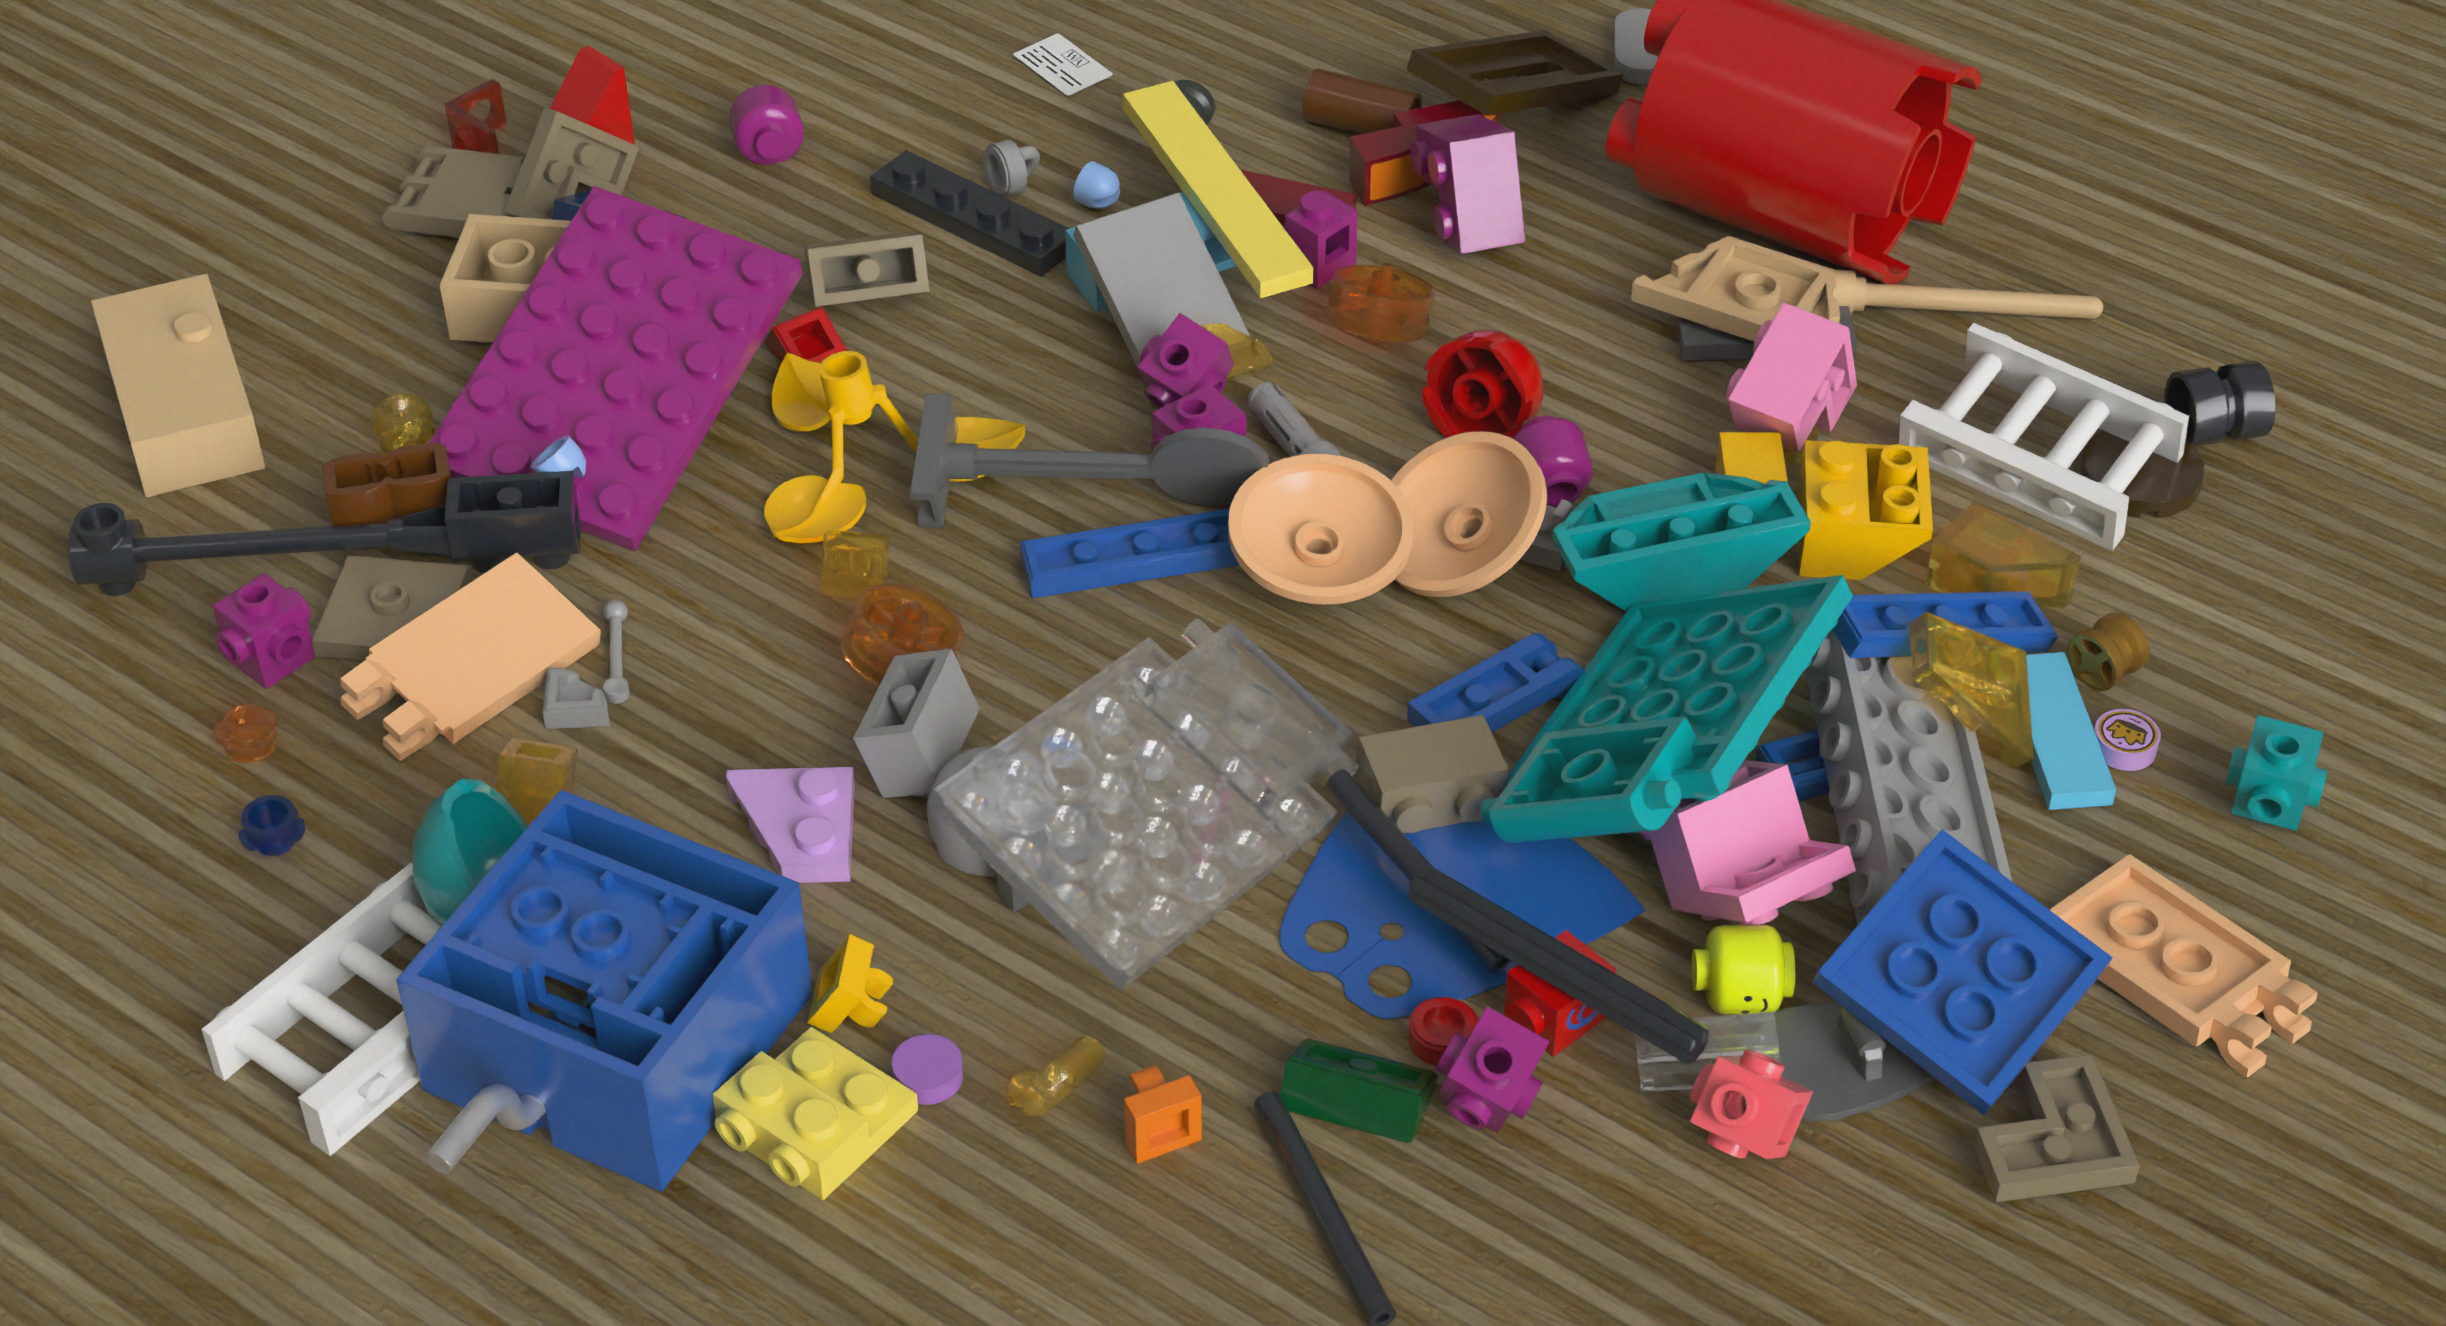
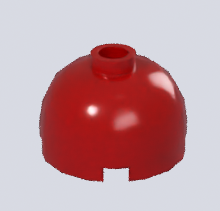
(1482, 384)

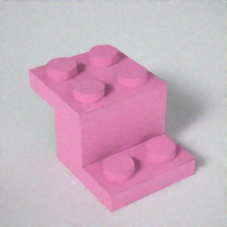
(1745, 850)

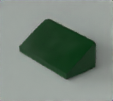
(1357, 1090)

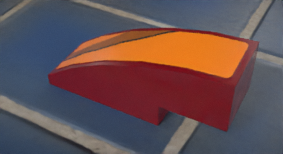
(1382, 159)

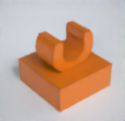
(1161, 1114)

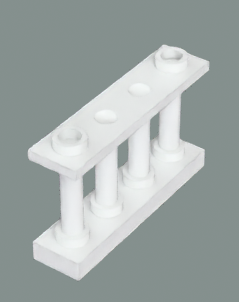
(2044, 483)
(383, 1059)

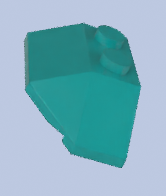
(1679, 537)

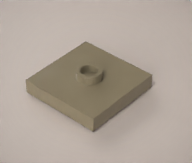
(378, 599)

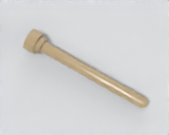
(1857, 294)

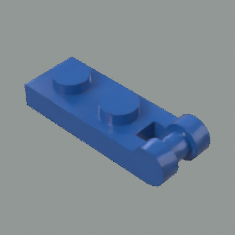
(1500, 686)

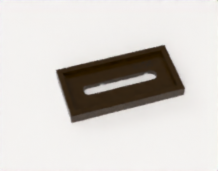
(1463, 65)

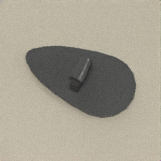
(1842, 1062)

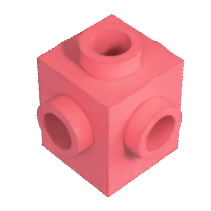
(1771, 1109)

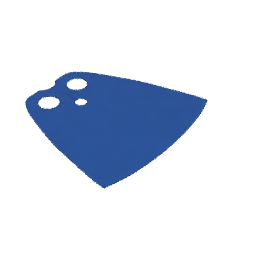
(1358, 886)

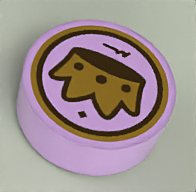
(2127, 739)

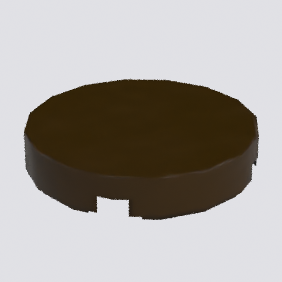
(2160, 482)

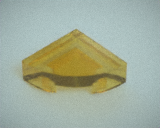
(1246, 353)

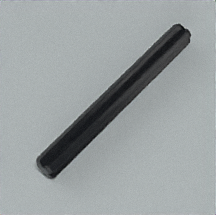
(1559, 965)

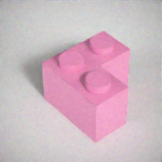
(1795, 378)

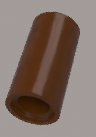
(1353, 102)

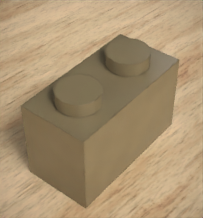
(866, 268)
(1432, 772)

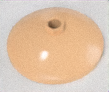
(1473, 511)
(1321, 529)

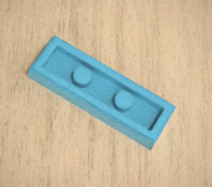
(2063, 738)

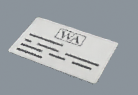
(1063, 64)

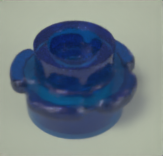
(271, 825)

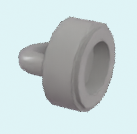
(1009, 166)

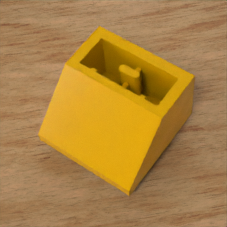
(1862, 506)

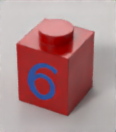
(1548, 1009)

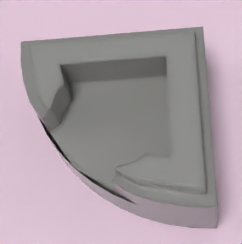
(573, 702)

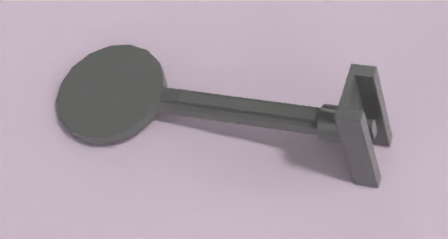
(1190, 465)

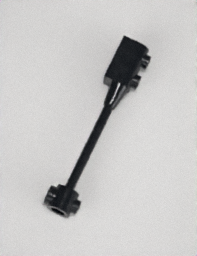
(481, 523)

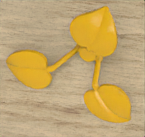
(842, 391)

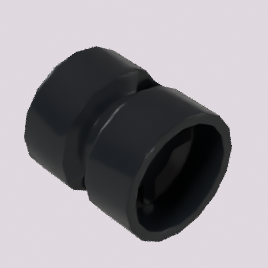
(2223, 403)

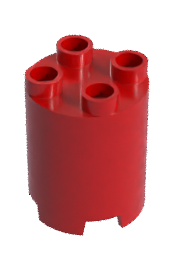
(1795, 128)

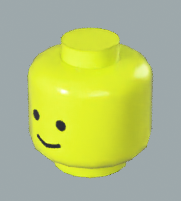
(1744, 969)

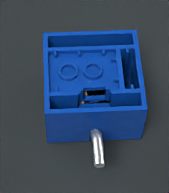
(683, 973)

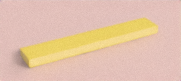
(1218, 189)

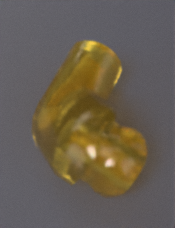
(1056, 1080)

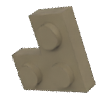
(561, 157)
(2068, 1146)

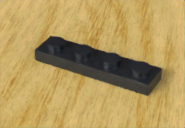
(971, 212)

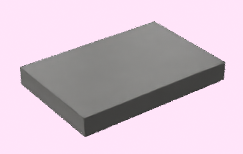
(1153, 269)

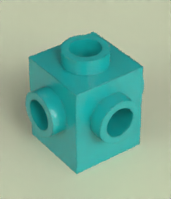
(2277, 773)

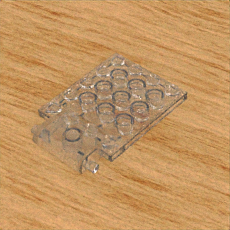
(1152, 795)

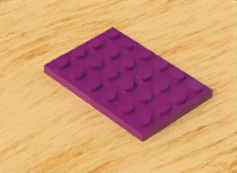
(625, 351)

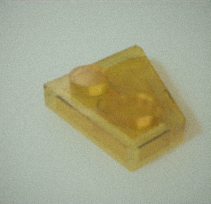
(1978, 681)

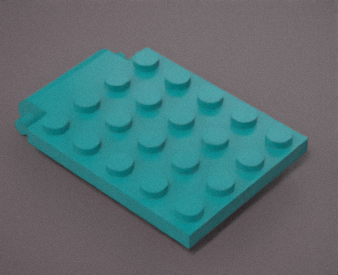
(1665, 710)

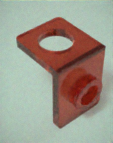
(467, 130)

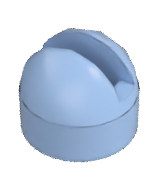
(1096, 186)
(561, 456)

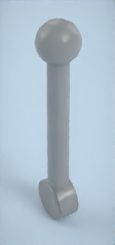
(616, 687)

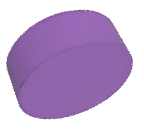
(929, 1067)

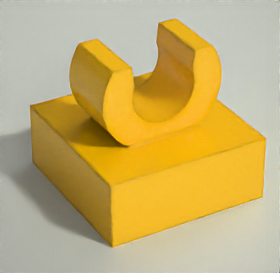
(845, 986)

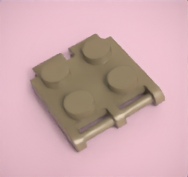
(458, 186)

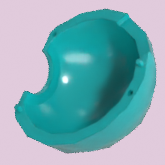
(460, 843)

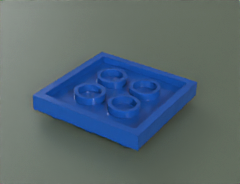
(1962, 971)

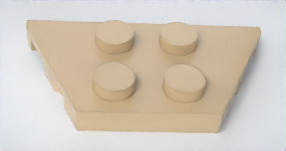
(1739, 287)

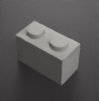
(916, 722)

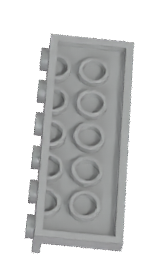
(1896, 769)

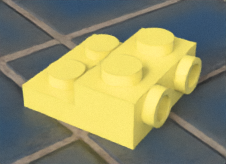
(811, 1111)

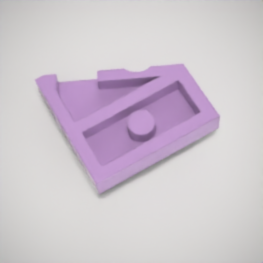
(800, 818)

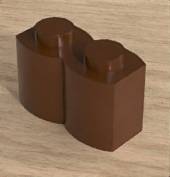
(387, 486)

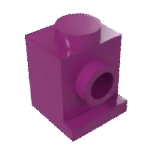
(1323, 228)

